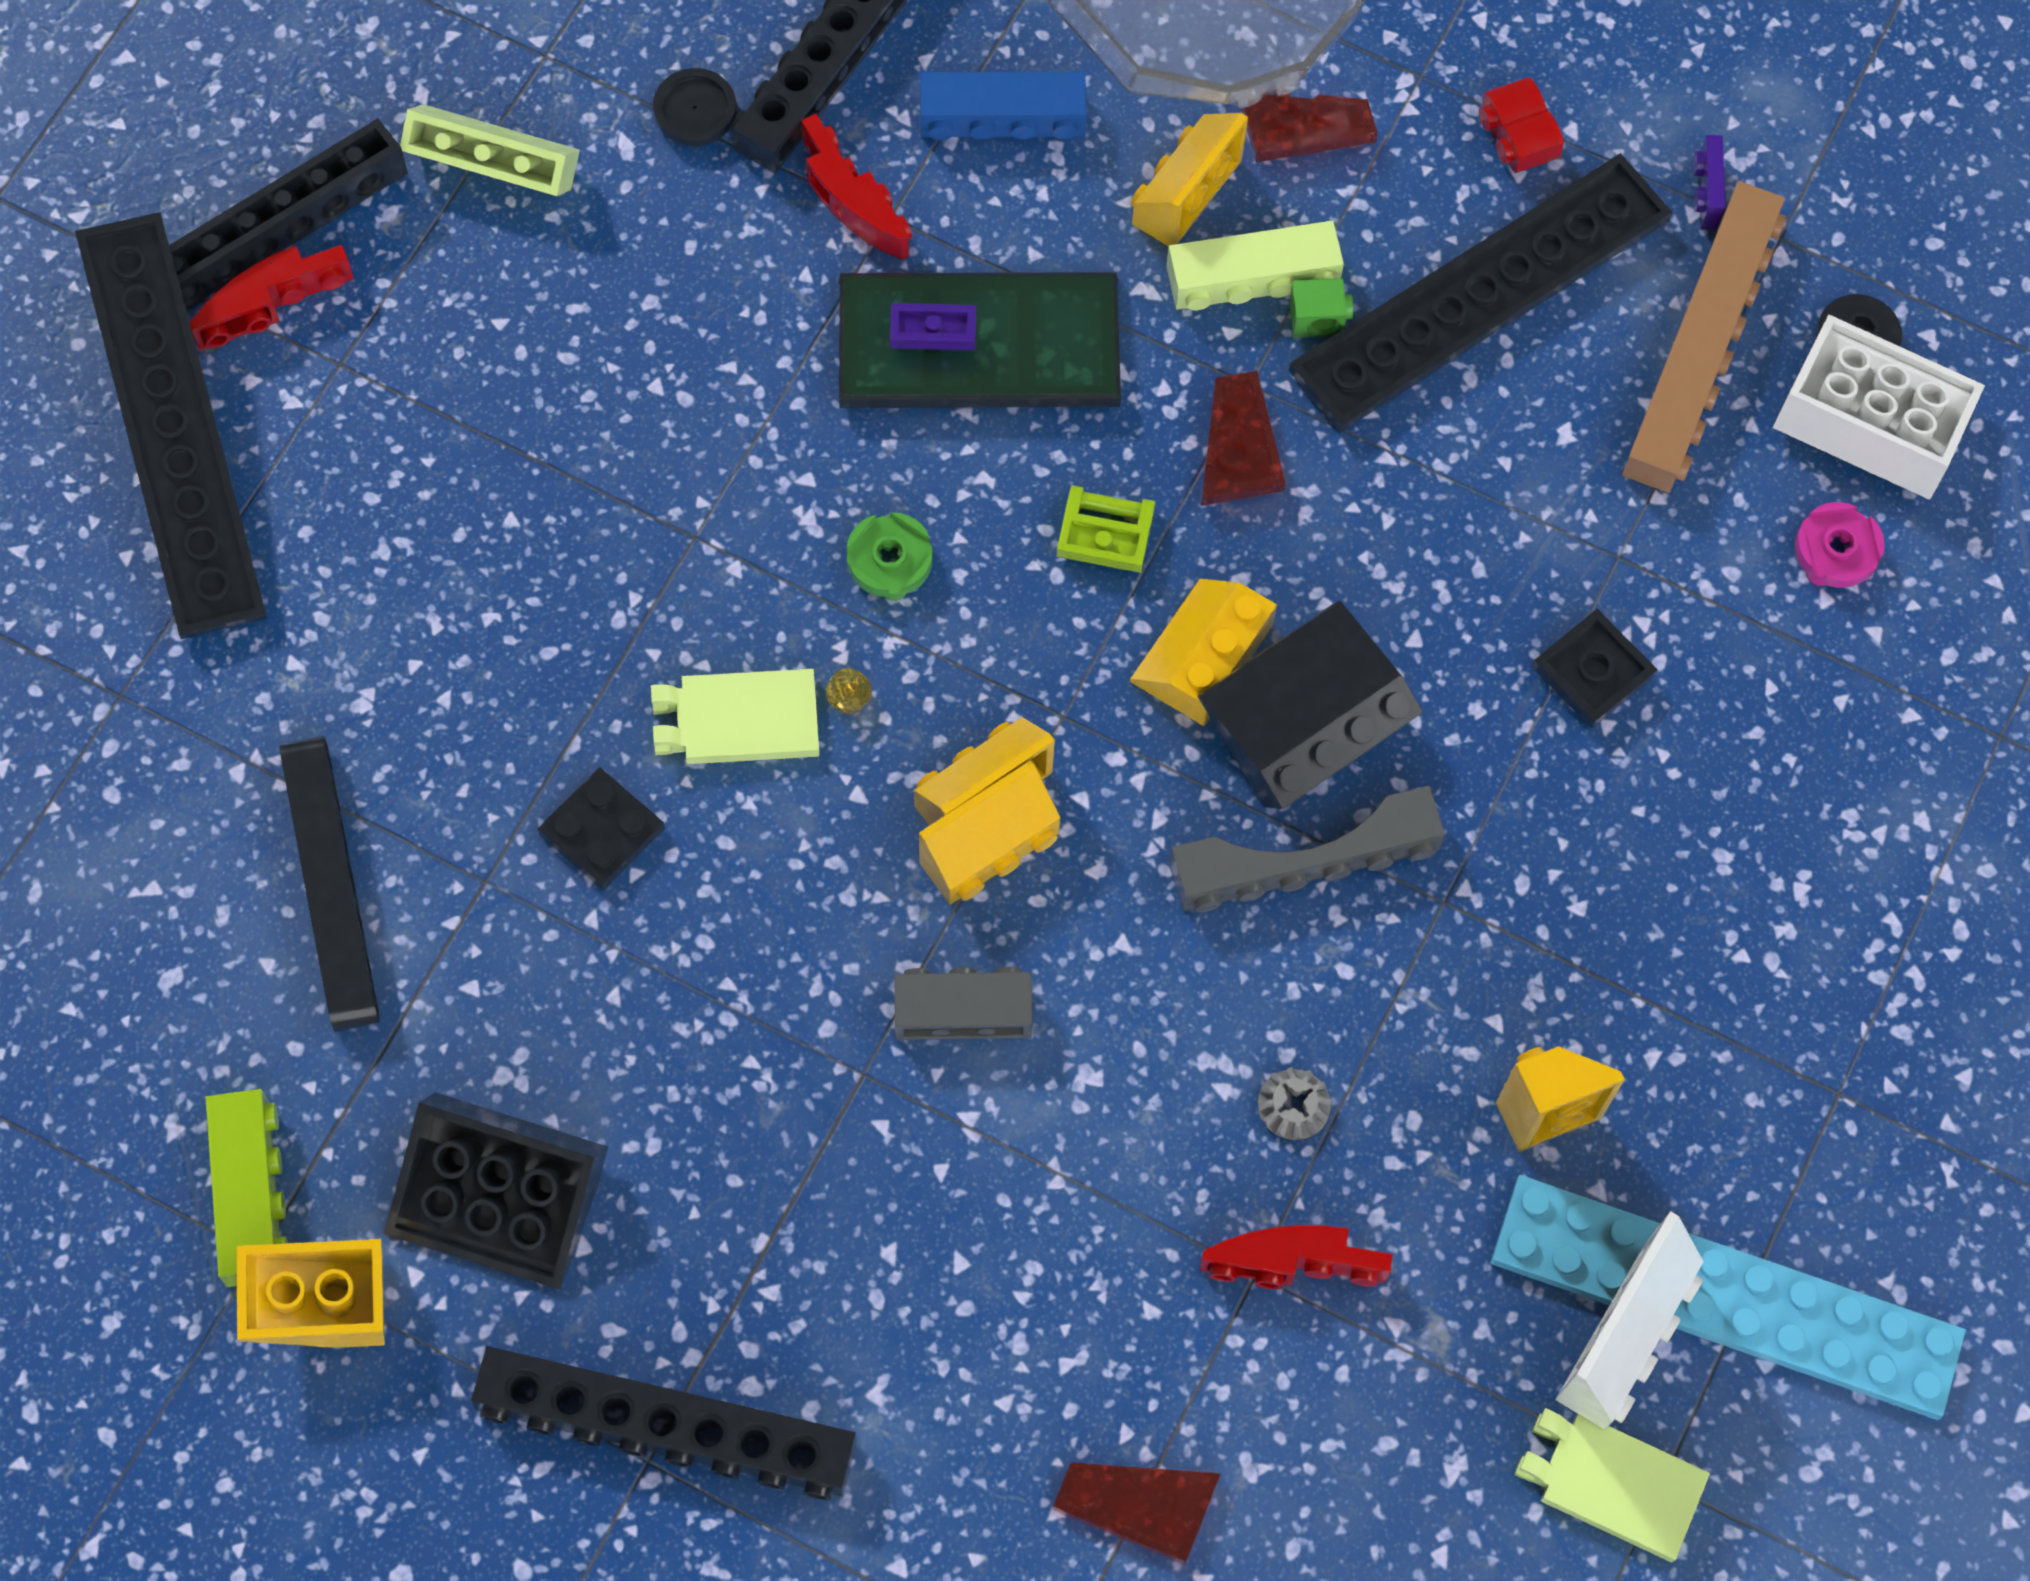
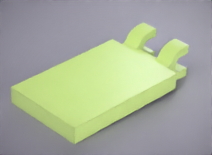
(739, 716)
(1616, 1483)

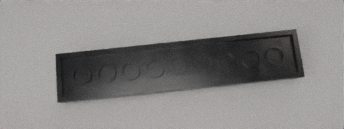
(1479, 292)
(170, 425)

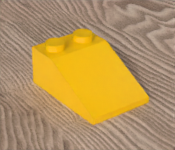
(311, 1293)

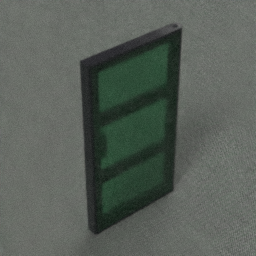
(1036, 341)

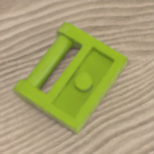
(1102, 539)

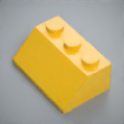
(1190, 176)
(1203, 643)
(980, 767)
(989, 834)
(1555, 1094)

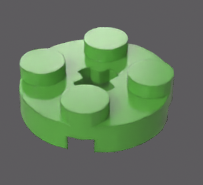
(895, 578)

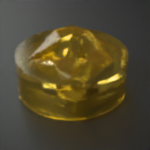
(848, 691)

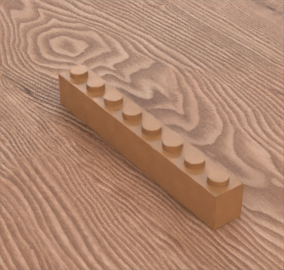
(1703, 337)

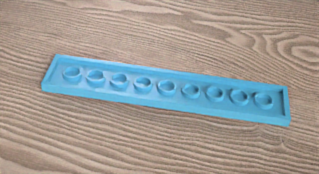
(1741, 1301)

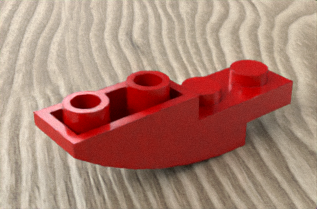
(852, 198)
(251, 297)
(1276, 1252)

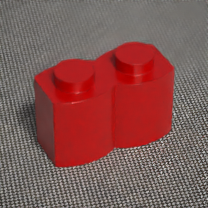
(1522, 125)

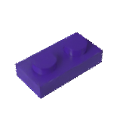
(1710, 195)
(933, 326)

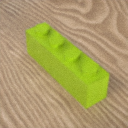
(243, 1175)

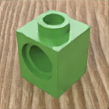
(1319, 307)

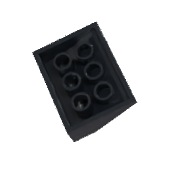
(1309, 706)
(494, 1189)

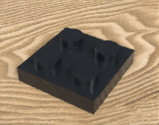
(1594, 668)
(601, 828)

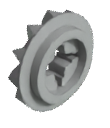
(1291, 1123)

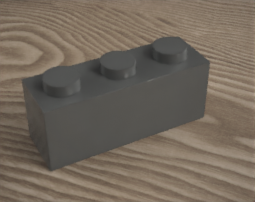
(963, 1004)

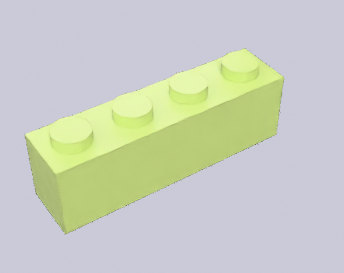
(489, 149)
(1252, 264)

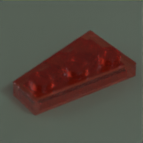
(1299, 126)
(1241, 443)
(1139, 1504)

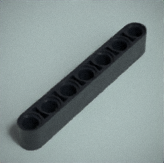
(329, 884)

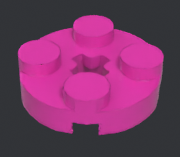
(1830, 567)

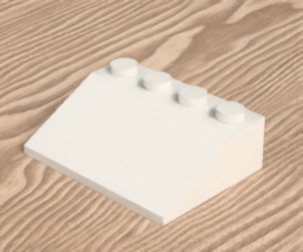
(1879, 407)
(1633, 1325)

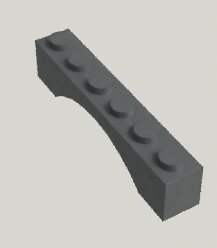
(1219, 871)

